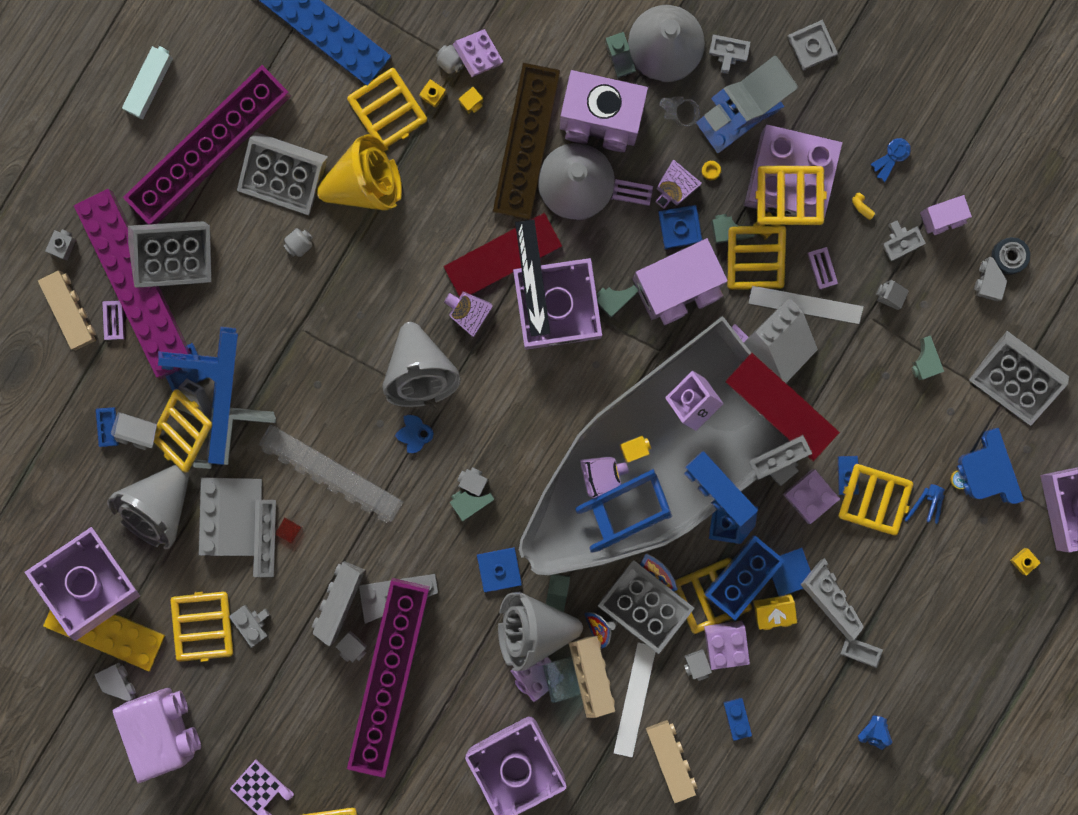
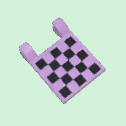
(259, 787)

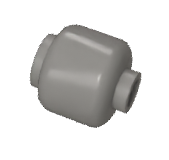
(449, 59)
(298, 242)

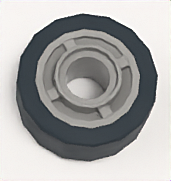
(1021, 253)

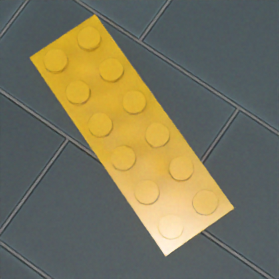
(120, 639)

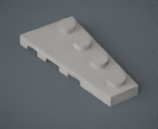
(824, 591)
(375, 595)

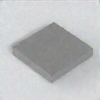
(812, 45)

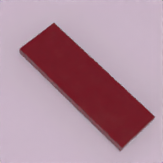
(497, 258)
(781, 405)

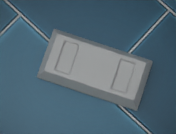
(862, 652)

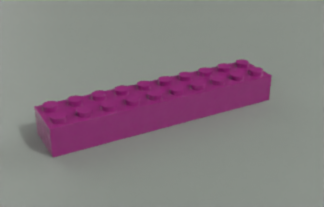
(207, 146)
(142, 305)
(388, 677)

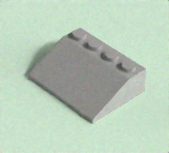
(281, 173)
(170, 253)
(783, 341)
(1019, 378)
(228, 516)
(338, 602)
(645, 606)

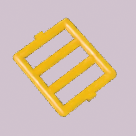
(401, 88)
(821, 195)
(733, 249)
(200, 437)
(891, 481)
(694, 578)
(225, 633)

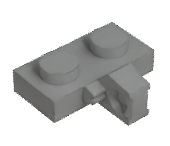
(728, 51)
(902, 241)
(250, 624)

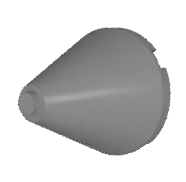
(666, 43)
(576, 181)
(418, 370)
(153, 506)
(533, 630)

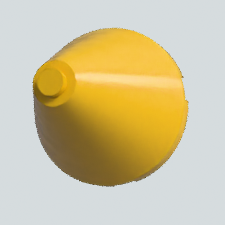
(363, 177)

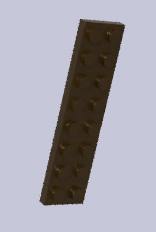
(526, 141)

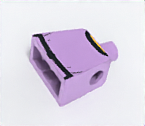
(602, 474)

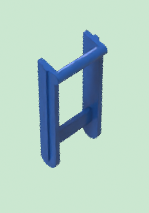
(603, 520)

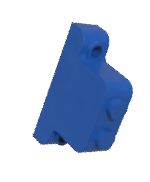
(989, 470)

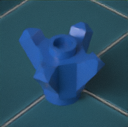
(876, 733)

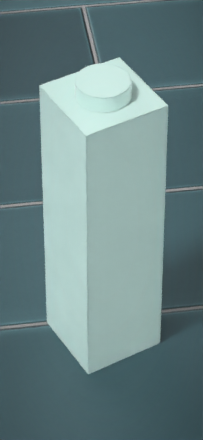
(147, 82)

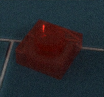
(288, 530)

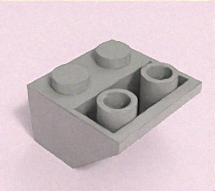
(134, 430)

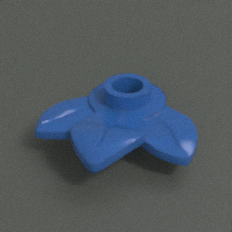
(411, 433)

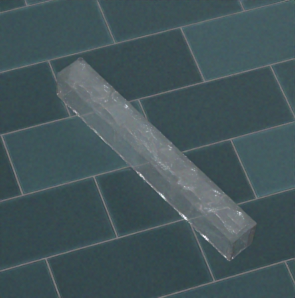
(330, 472)

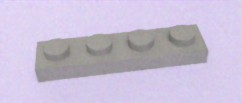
(264, 538)

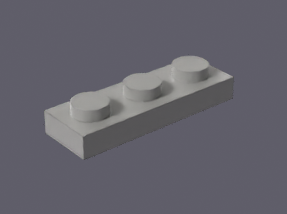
(780, 457)

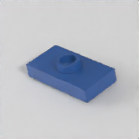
(105, 421)
(845, 469)

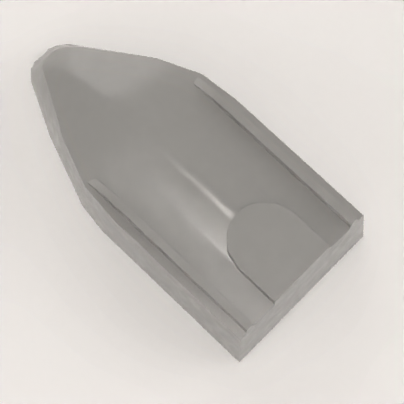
(736, 433)

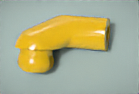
(861, 207)

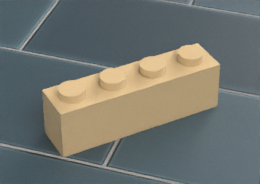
(67, 310)
(592, 677)
(671, 762)

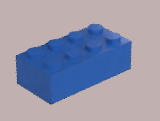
(721, 489)
(744, 577)

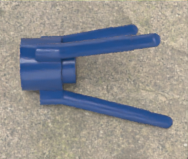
(935, 495)

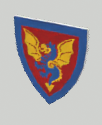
(659, 570)
(600, 627)

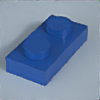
(737, 719)

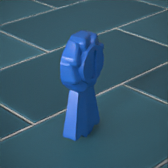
(897, 151)

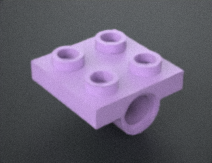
(478, 53)
(532, 680)

